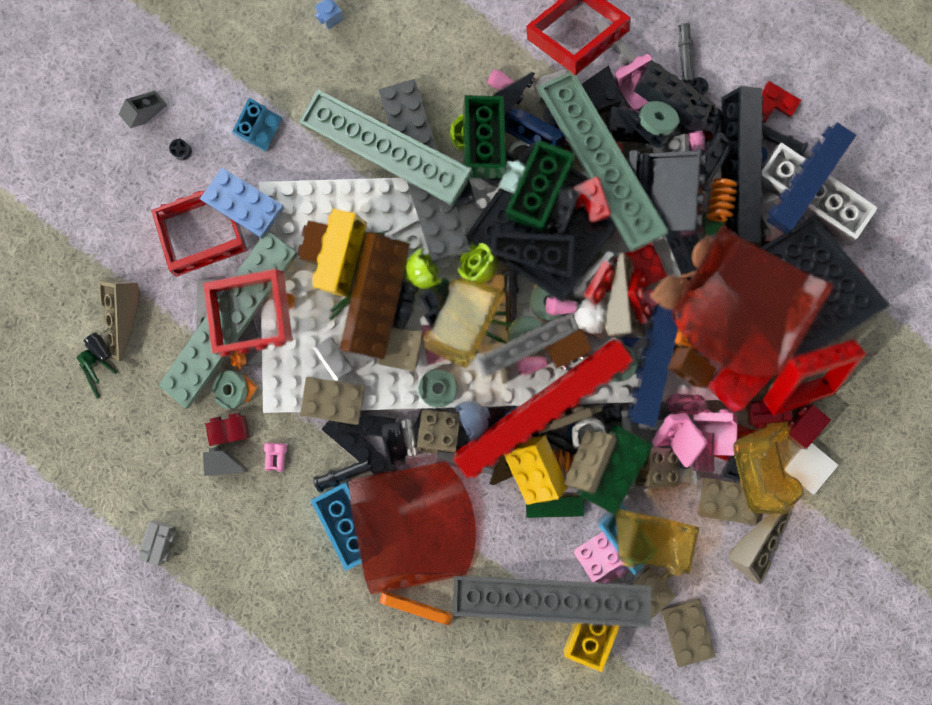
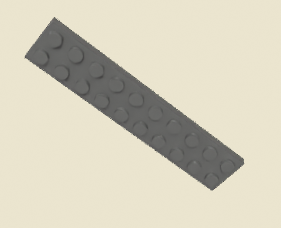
(437, 218)
(553, 601)

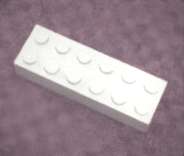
(833, 206)

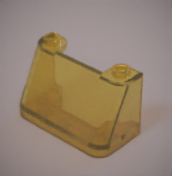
(463, 321)
(763, 472)
(655, 541)

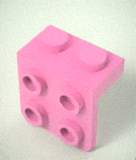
(626, 80)
(723, 425)
(682, 436)
(600, 559)

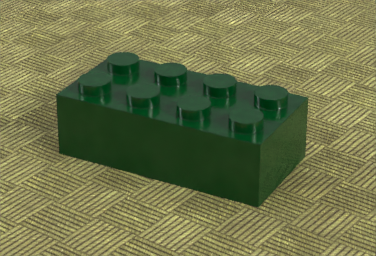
(484, 136)
(540, 186)
(620, 471)

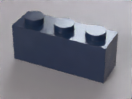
(530, 128)

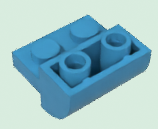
(256, 125)

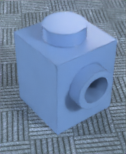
(328, 13)

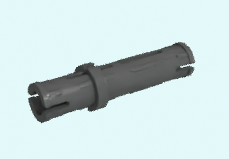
(685, 45)

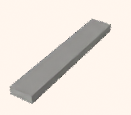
(526, 345)

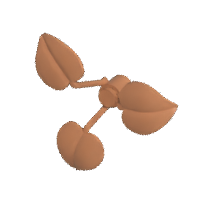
(672, 287)

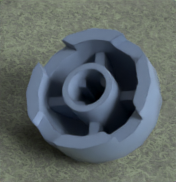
(473, 418)

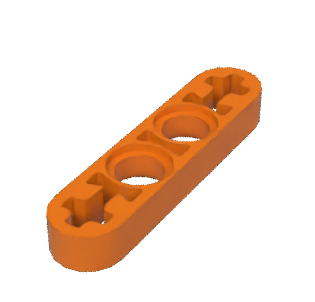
(416, 608)

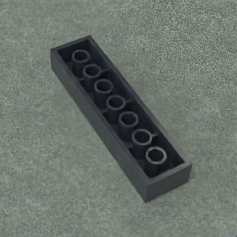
(743, 127)

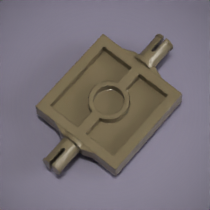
(574, 414)
(660, 590)

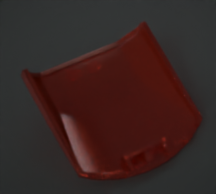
(747, 307)
(412, 526)

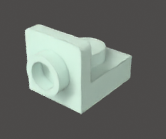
(512, 176)

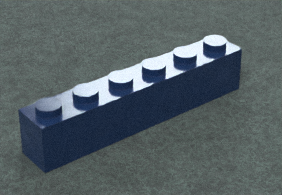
(810, 178)
(654, 370)

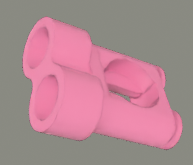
(275, 449)

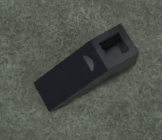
(513, 92)

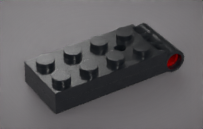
(693, 108)

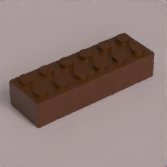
(374, 296)

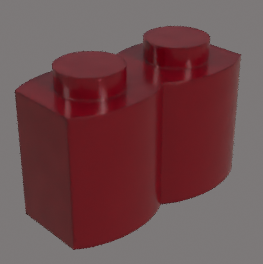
(227, 430)

